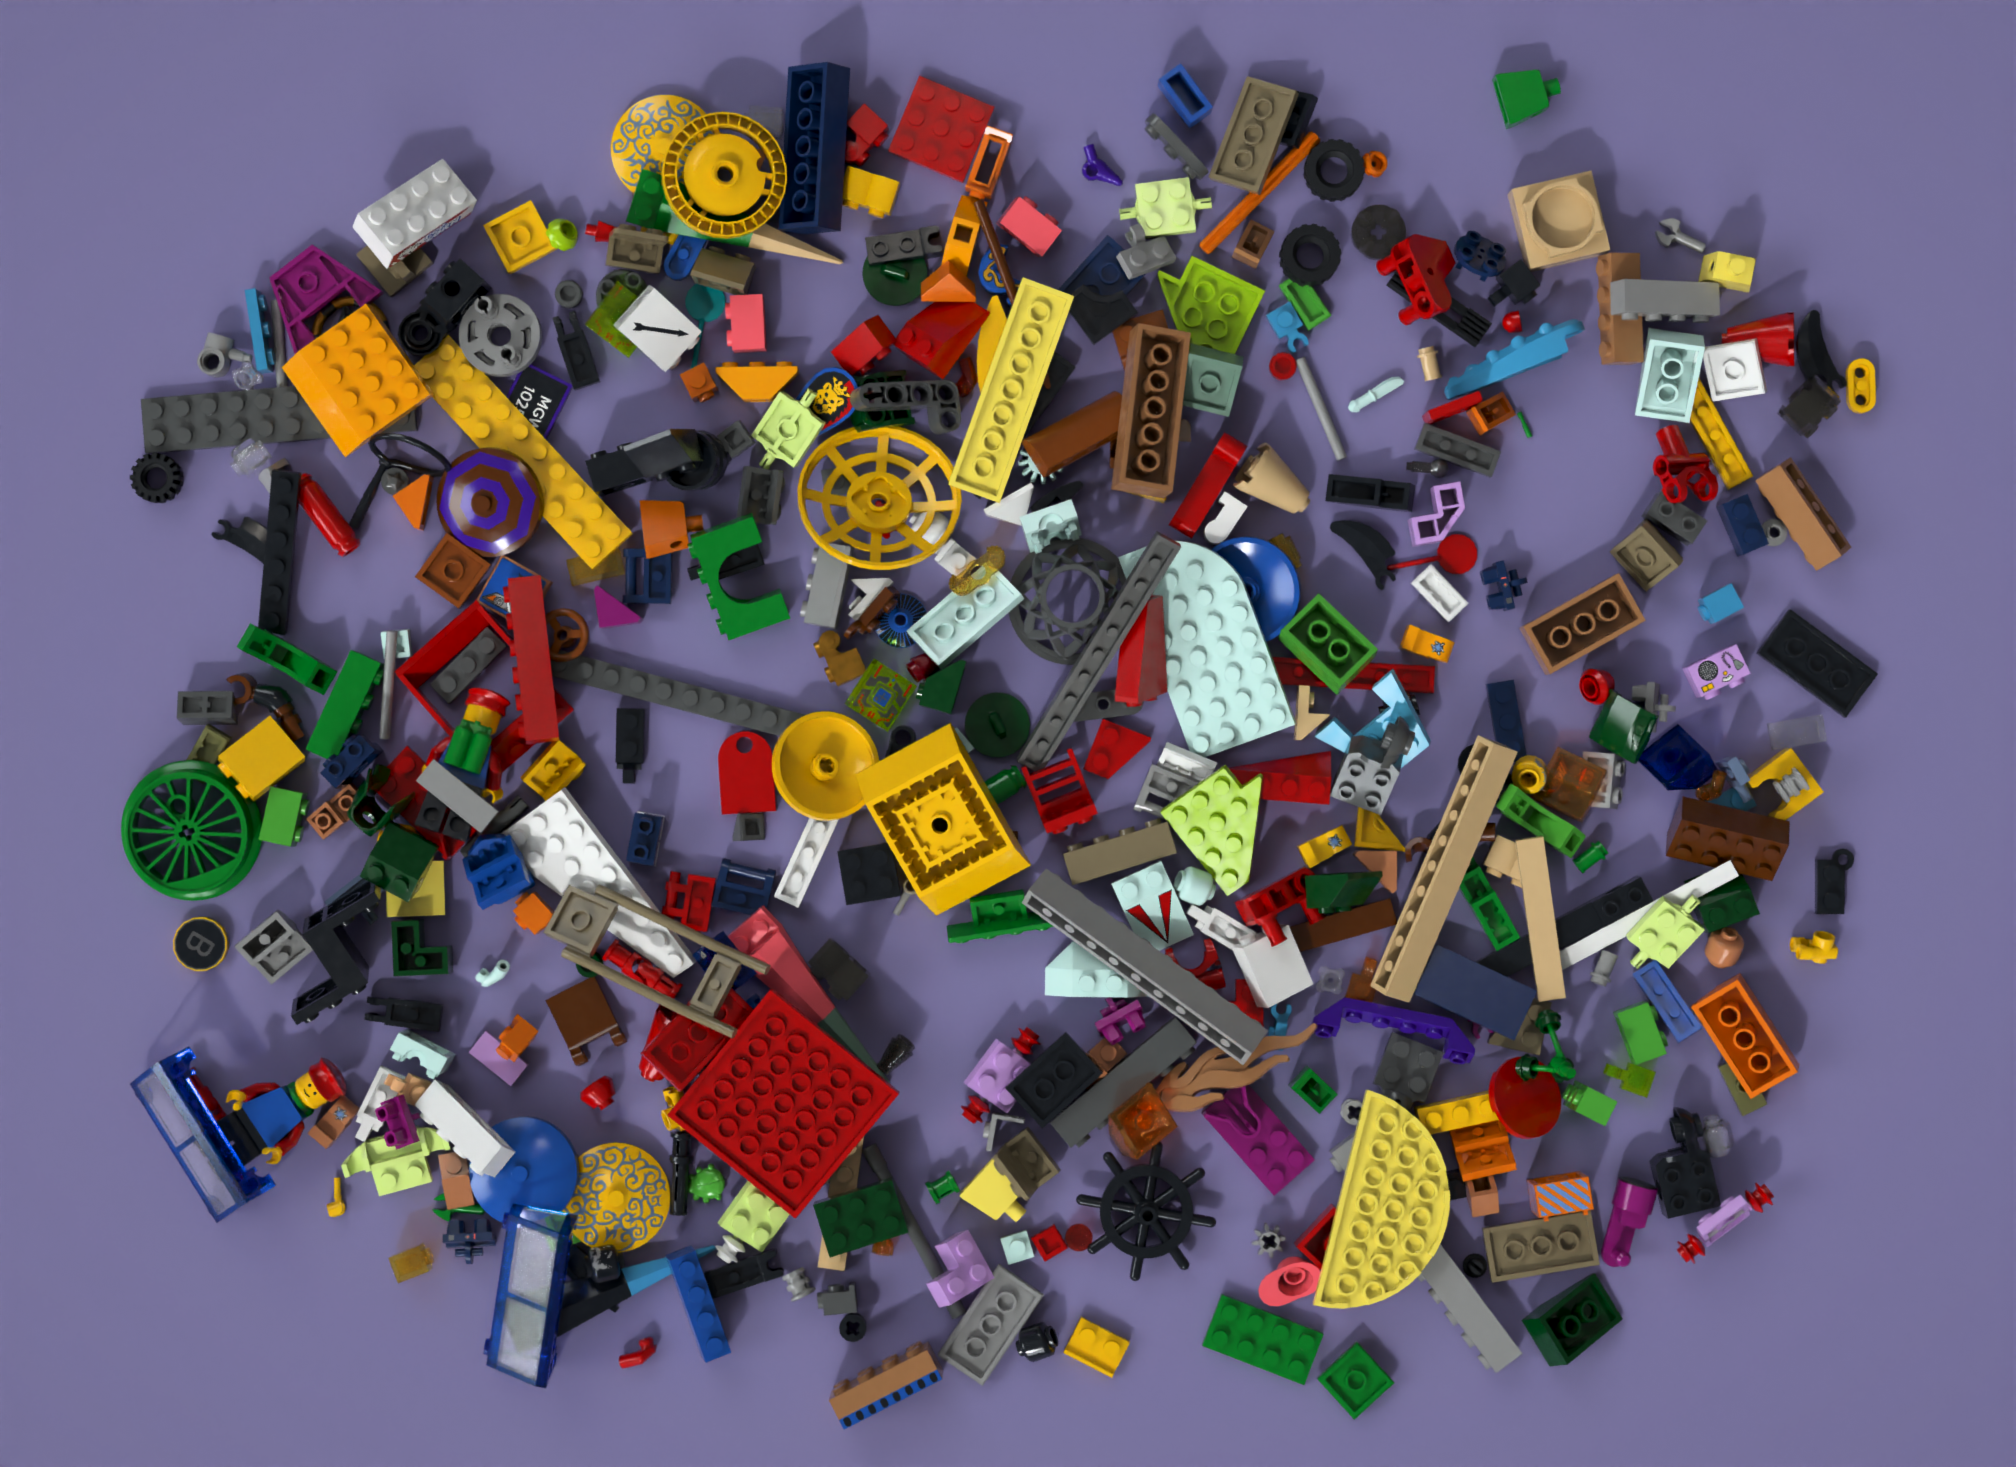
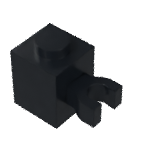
(1516, 283)

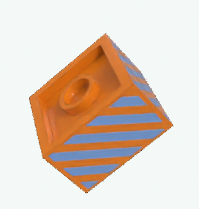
(1560, 1194)

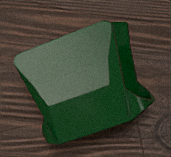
(365, 803)

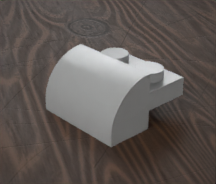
(274, 946)

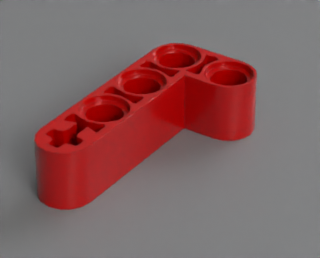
(1208, 485)

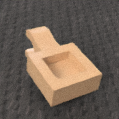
(411, 1087)

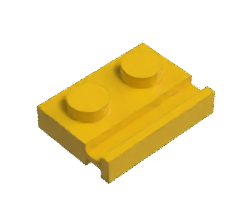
(1096, 1346)

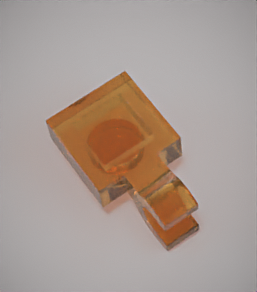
(1359, 984)

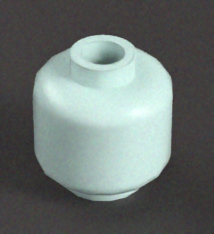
(1194, 886)

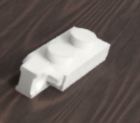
(1219, 925)
(376, 1094)

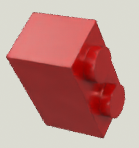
(864, 345)

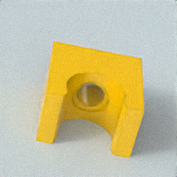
(1774, 770)

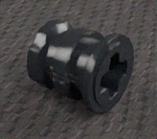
(852, 1335)

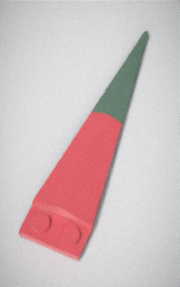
(791, 977)

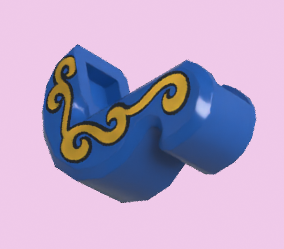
(990, 277)

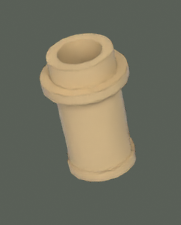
(1429, 363)

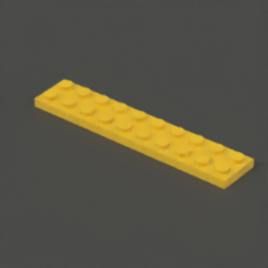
(496, 423)

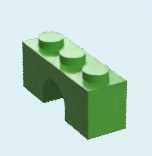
(1589, 1102)

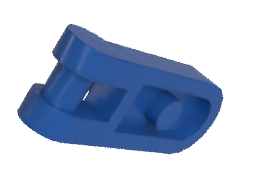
(683, 257)

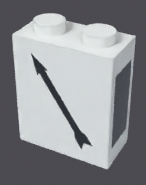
(658, 329)

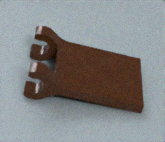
(584, 1017)

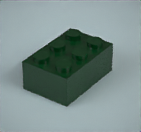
(861, 1217)

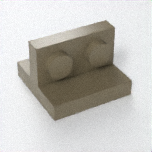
(399, 274)
(1646, 555)

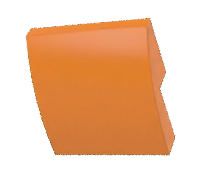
(1482, 1150)

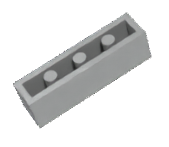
(1665, 299)

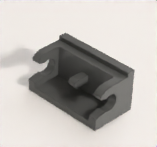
(206, 708)

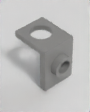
(989, 1128)

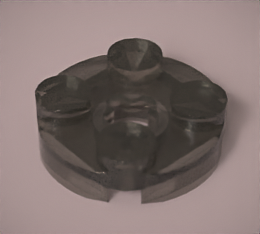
(1367, 220)

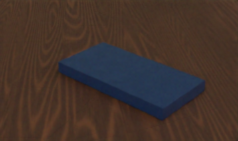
(1475, 992)

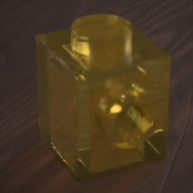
(411, 1262)

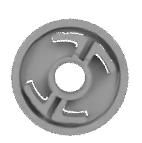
(489, 315)

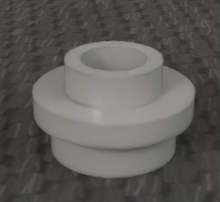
(1782, 531)

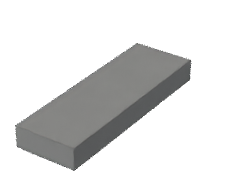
(457, 796)

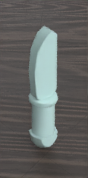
(1376, 393)

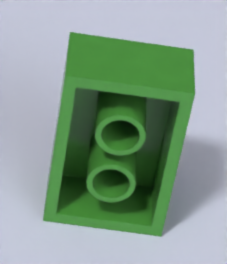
(1327, 644)

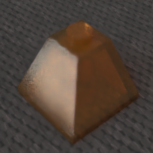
(1140, 1122)

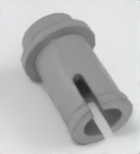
(1604, 968)

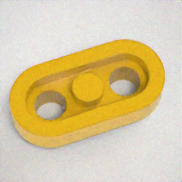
(1860, 386)

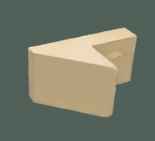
(1304, 720)

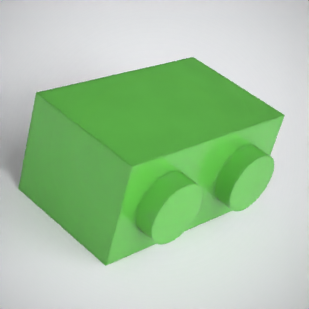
(284, 816)
(1641, 1032)

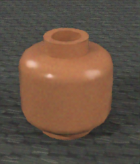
(1724, 947)

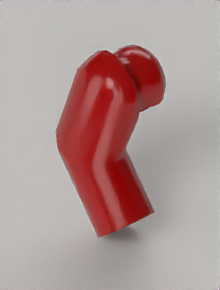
(639, 1357)

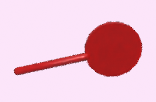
(1455, 555)

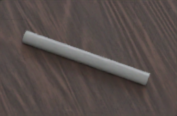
(279, 344)
(1320, 408)
(388, 684)

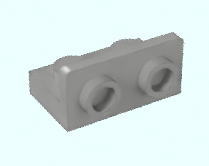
(1610, 792)

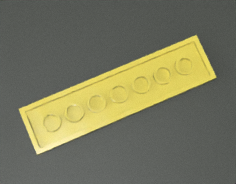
(1011, 390)

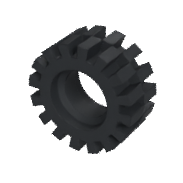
(141, 471)

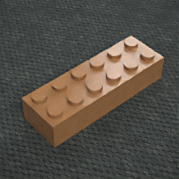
(1151, 411)

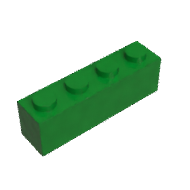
(346, 704)

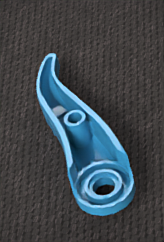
(1518, 357)

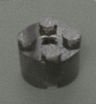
(1809, 405)

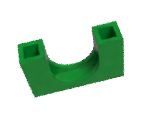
(736, 615)

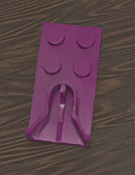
(1258, 1137)

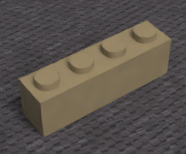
(1119, 852)

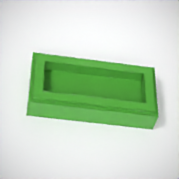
(1306, 303)

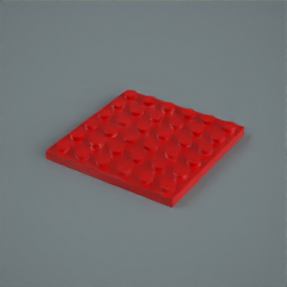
(783, 1103)

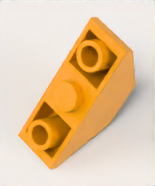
(963, 235)
(757, 381)

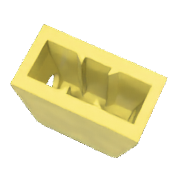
(1729, 270)
(992, 1194)

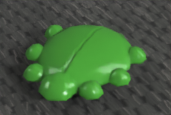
(706, 1184)

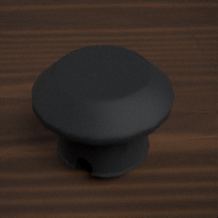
(1474, 1265)

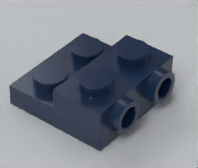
(351, 762)

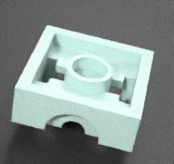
(1051, 522)
(431, 1055)

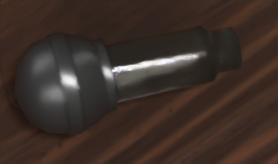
(1437, 468)

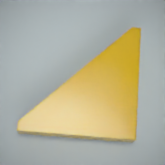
(1374, 833)

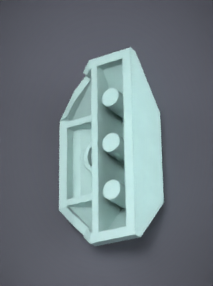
(1083, 975)

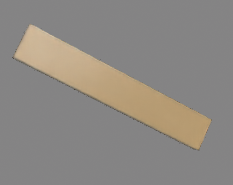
(1540, 918)

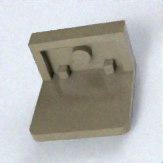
(635, 249)
(1025, 1163)

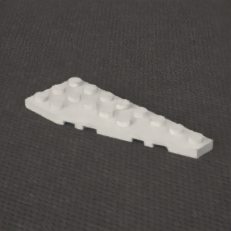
(567, 850)

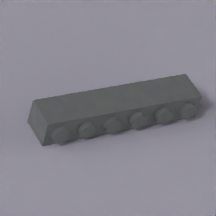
(1123, 1081)

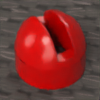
(1512, 322)

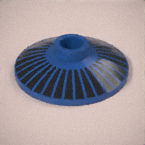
(895, 634)

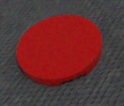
(1522, 1106)

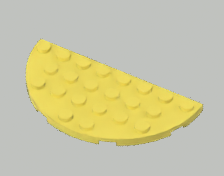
(1387, 1209)

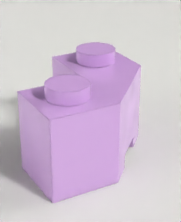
(1447, 507)

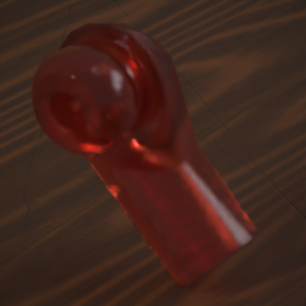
(968, 379)

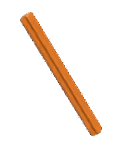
(1252, 200)

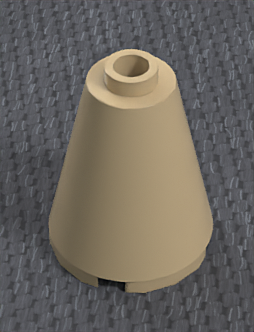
(1272, 481)

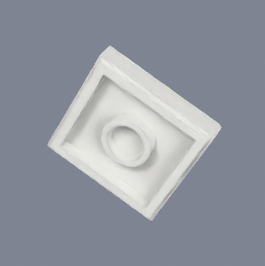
(1734, 370)

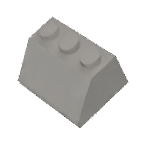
(826, 588)

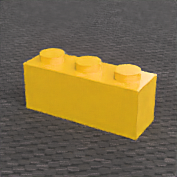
(1456, 1112)

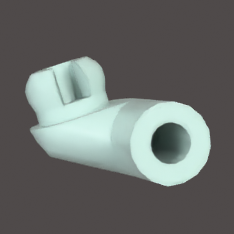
(489, 978)

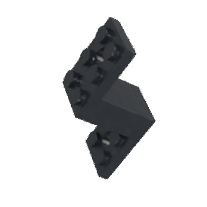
(336, 952)

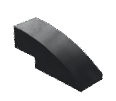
(1370, 493)

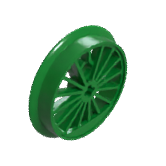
(209, 883)

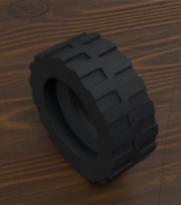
(1337, 149)
(1318, 236)

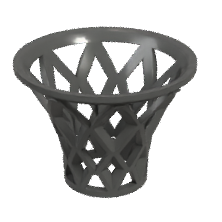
(1026, 630)

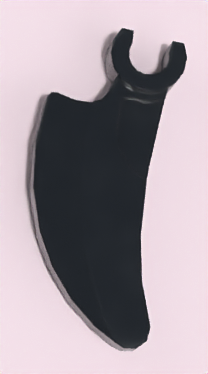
(1813, 354)
(249, 536)
(1368, 544)

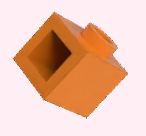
(699, 383)
(532, 912)

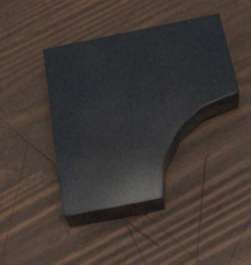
(1100, 314)

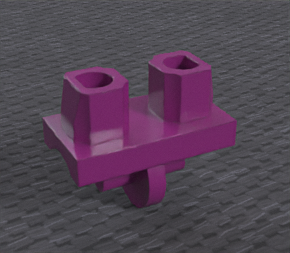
(1117, 1015)
(400, 1122)

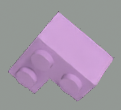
(964, 1272)

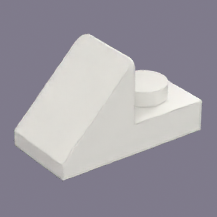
(872, 588)

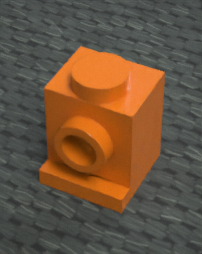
(516, 1038)

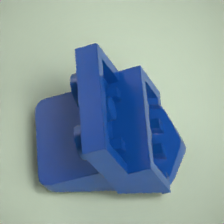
(496, 869)

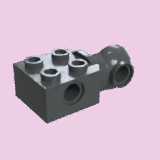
(1372, 767)

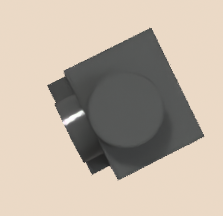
(838, 1299)

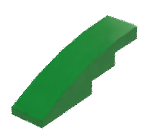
(1487, 907)

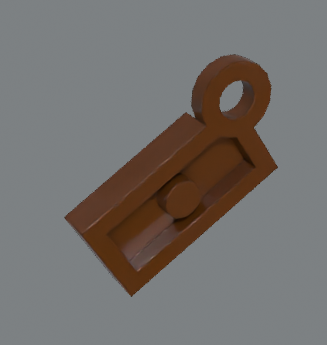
(870, 618)

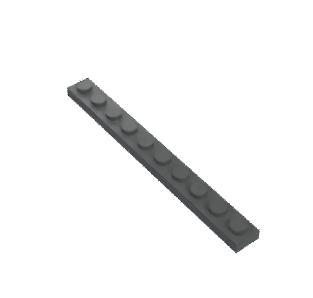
(1099, 652)
(675, 694)

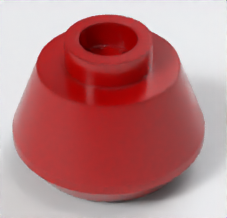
(1595, 685)
(599, 1093)

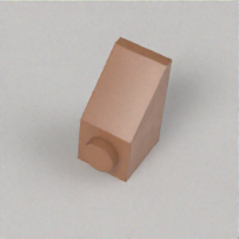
(1482, 1196)

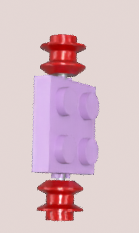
(995, 1072)
(1715, 1225)

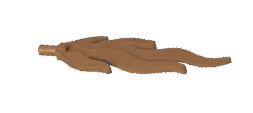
(1227, 1073)

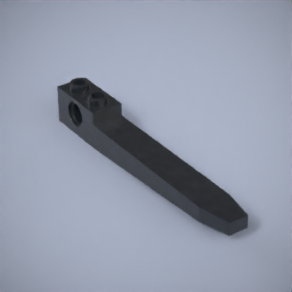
(1575, 924)

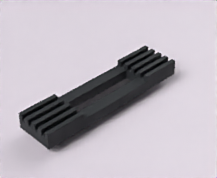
(1470, 328)

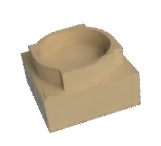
(1558, 221)

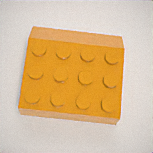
(357, 379)

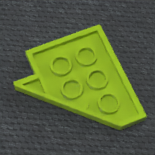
(1210, 304)
(1219, 825)

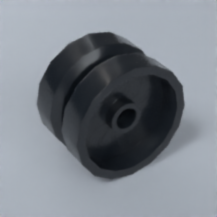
(707, 472)

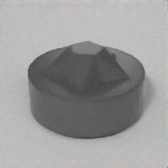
(394, 480)

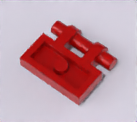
(697, 902)

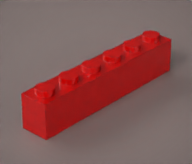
(532, 658)

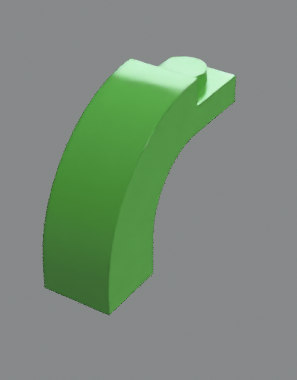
(1540, 821)

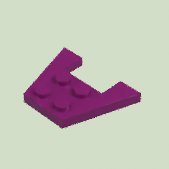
(309, 285)

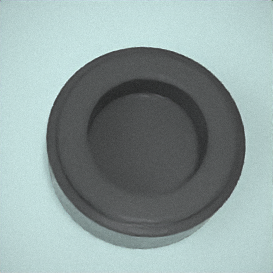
(568, 294)

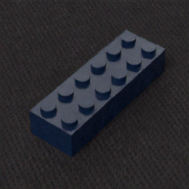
(815, 148)

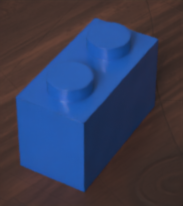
(1185, 96)

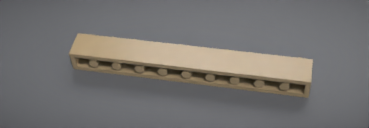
(1443, 869)

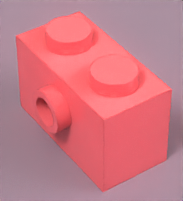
(1029, 226)
(747, 323)

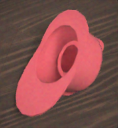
(1289, 1282)

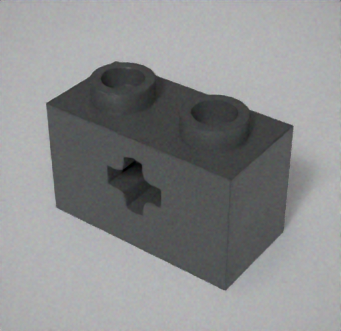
(1674, 519)

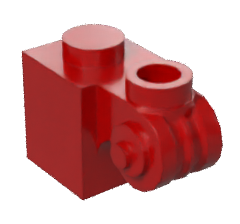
(869, 131)

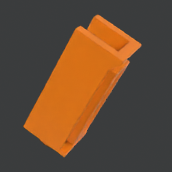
(976, 188)

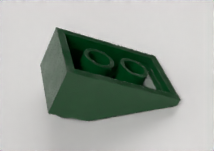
(1572, 1321)

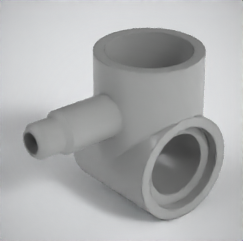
(223, 348)

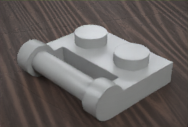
(1162, 784)

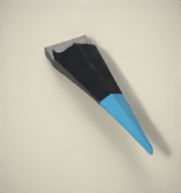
(587, 1299)

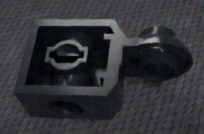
(440, 310)
(1684, 1172)

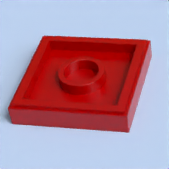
(1452, 408)

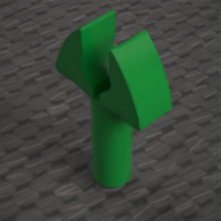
(447, 1214)

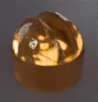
(883, 1248)

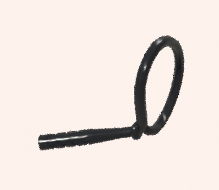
(386, 463)

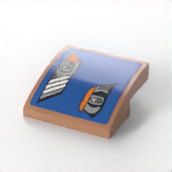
(492, 592)

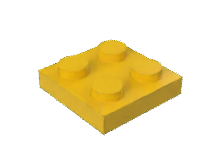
(519, 237)

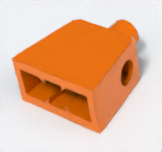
(666, 526)

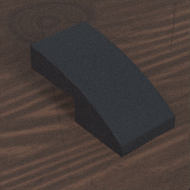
(1062, 493)

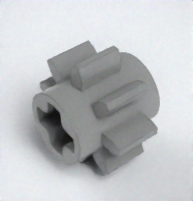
(1268, 1232)

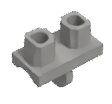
(1650, 695)

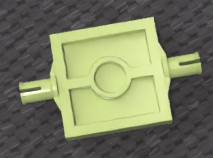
(1165, 207)
(788, 429)
(1665, 932)

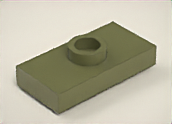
(209, 746)
(1742, 1100)

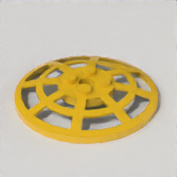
(882, 486)

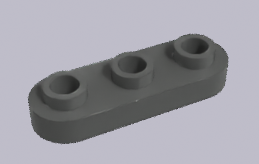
(1175, 147)
(1091, 711)

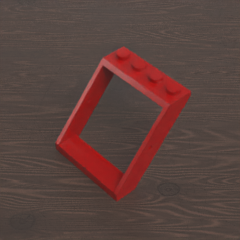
(442, 649)

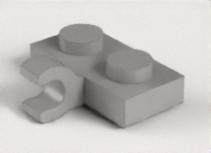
(1144, 255)

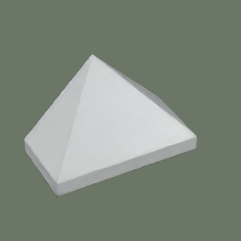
(1012, 506)

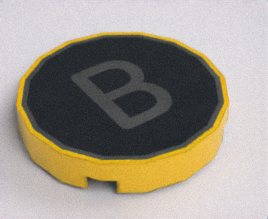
(200, 944)

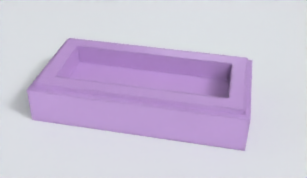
(485, 1052)

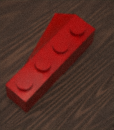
(1292, 778)

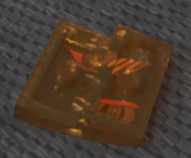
(1571, 784)

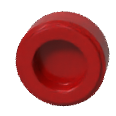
(1282, 366)

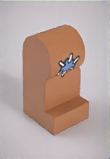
(334, 1122)

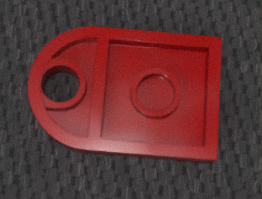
(746, 777)

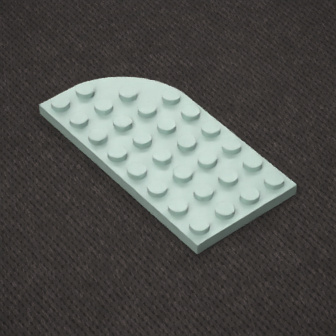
(1215, 653)

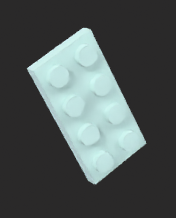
(963, 619)

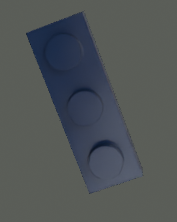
(1506, 716)

